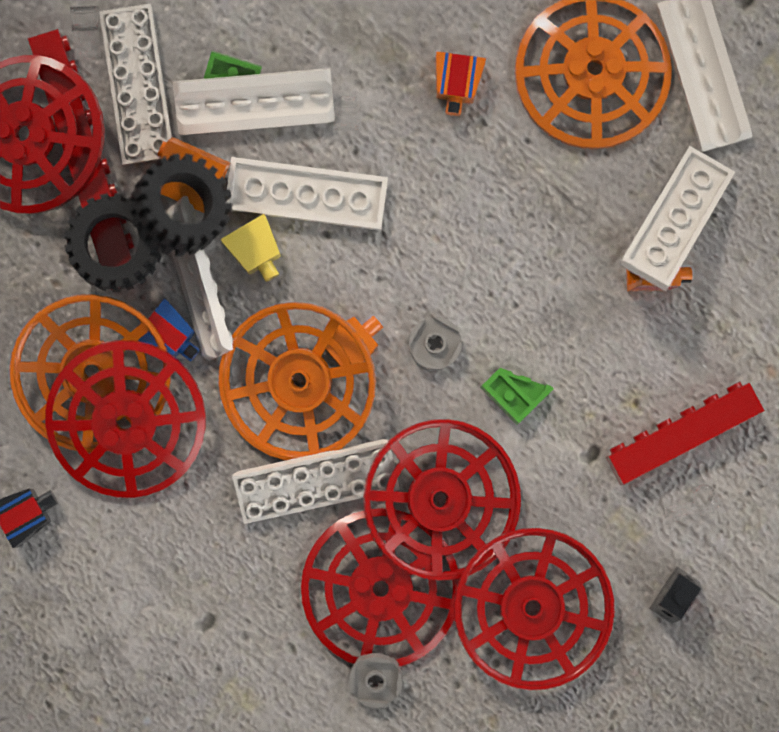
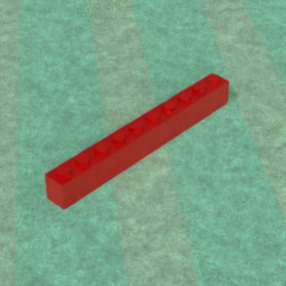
(108, 236)

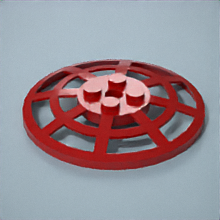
(44, 135)
(130, 404)
(457, 495)
(364, 599)
(550, 614)

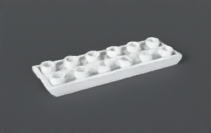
(704, 72)
(136, 82)
(254, 101)
(201, 292)
(310, 481)

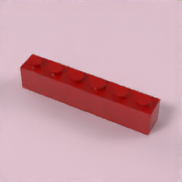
(684, 433)

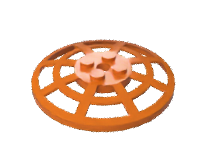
(590, 86)
(102, 361)
(283, 388)

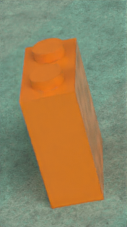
(177, 190)

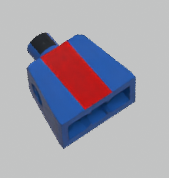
(173, 330)

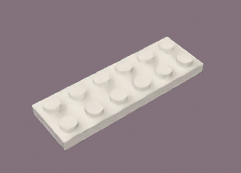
(307, 193)
(677, 218)

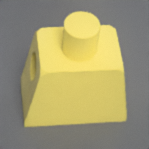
(254, 247)

